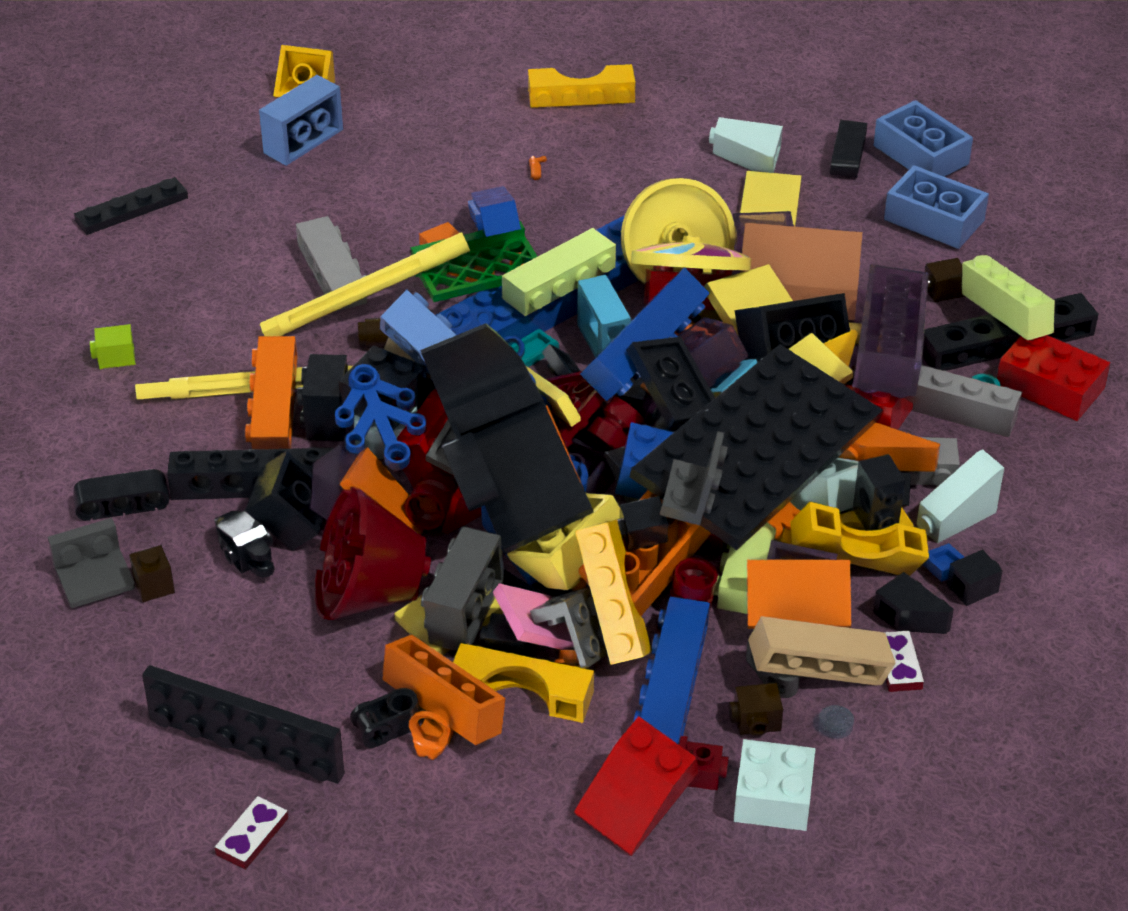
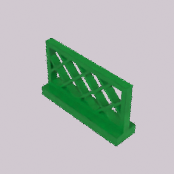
(482, 249)

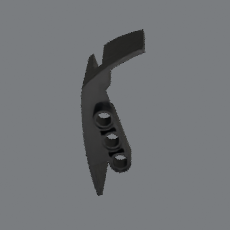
(504, 439)

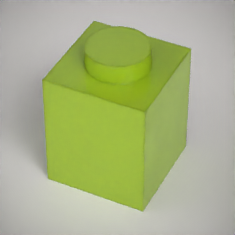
(113, 346)

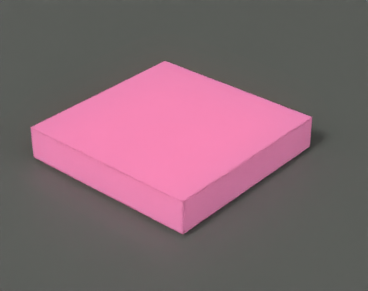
(516, 606)

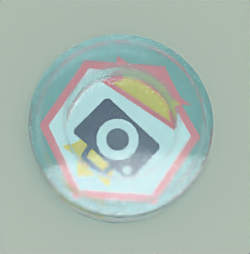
(836, 721)

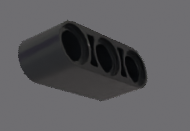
(848, 148)
(120, 494)

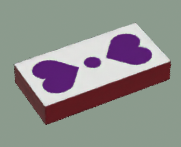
(906, 672)
(251, 832)

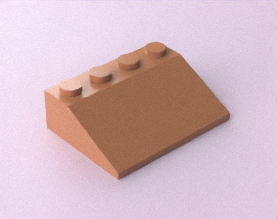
(807, 259)

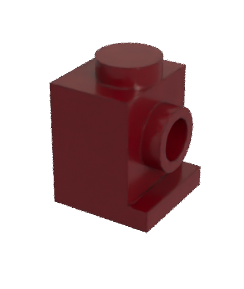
(710, 763)

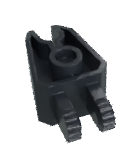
(245, 543)

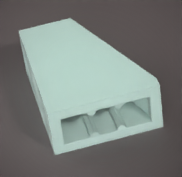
(747, 143)
(962, 498)

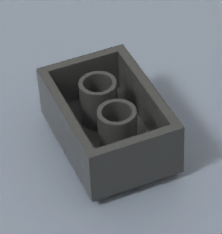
(463, 588)

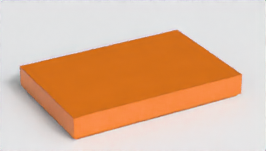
(379, 484)
(799, 591)

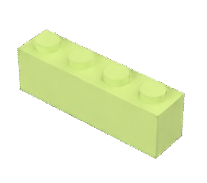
(558, 271)
(1008, 297)
(732, 585)

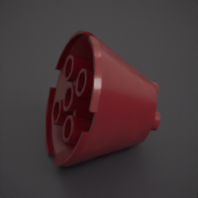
(367, 558)

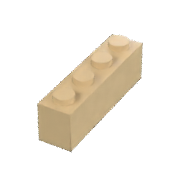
(821, 651)

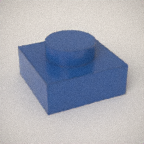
(940, 560)

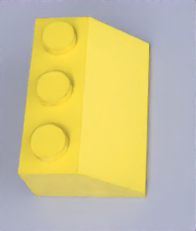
(557, 556)

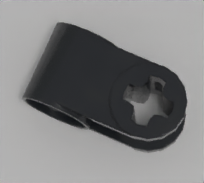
(387, 717)

